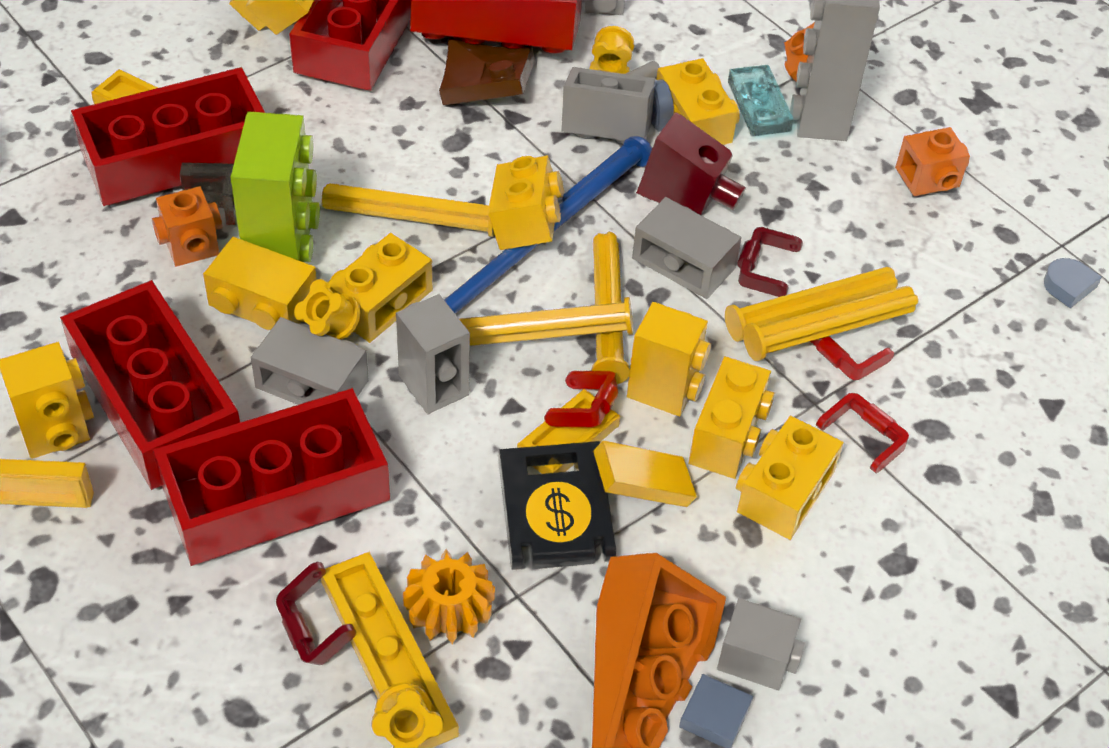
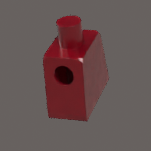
(689, 168)

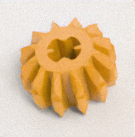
(449, 596)

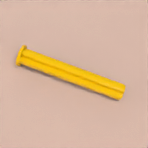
(407, 207)
(608, 290)
(809, 300)
(827, 321)
(550, 323)

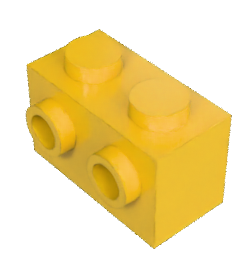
(701, 98)
(525, 202)
(384, 282)
(257, 283)
(668, 359)
(46, 399)
(729, 417)
(788, 476)

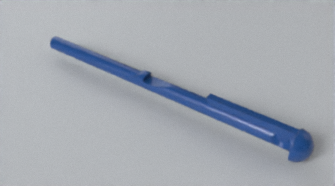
(633, 152)

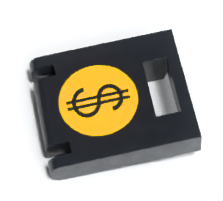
(555, 511)

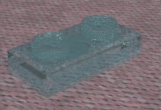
(760, 100)

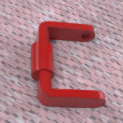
(841, 359)
(600, 406)
(874, 417)

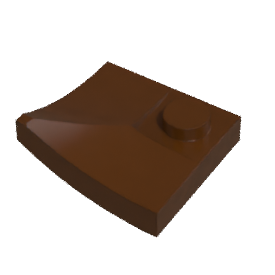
(484, 72)

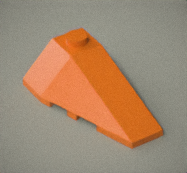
(648, 640)

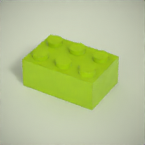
(275, 185)

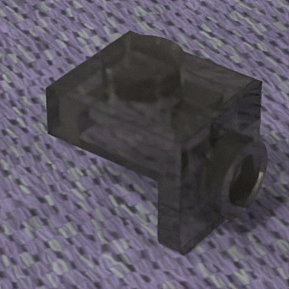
(215, 184)

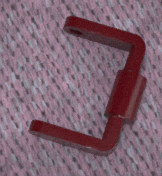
(749, 256)
(296, 625)

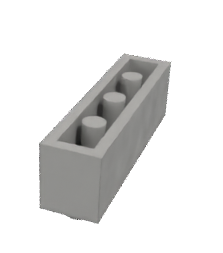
(834, 67)

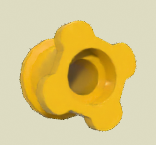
(612, 50)
(328, 311)
(407, 731)

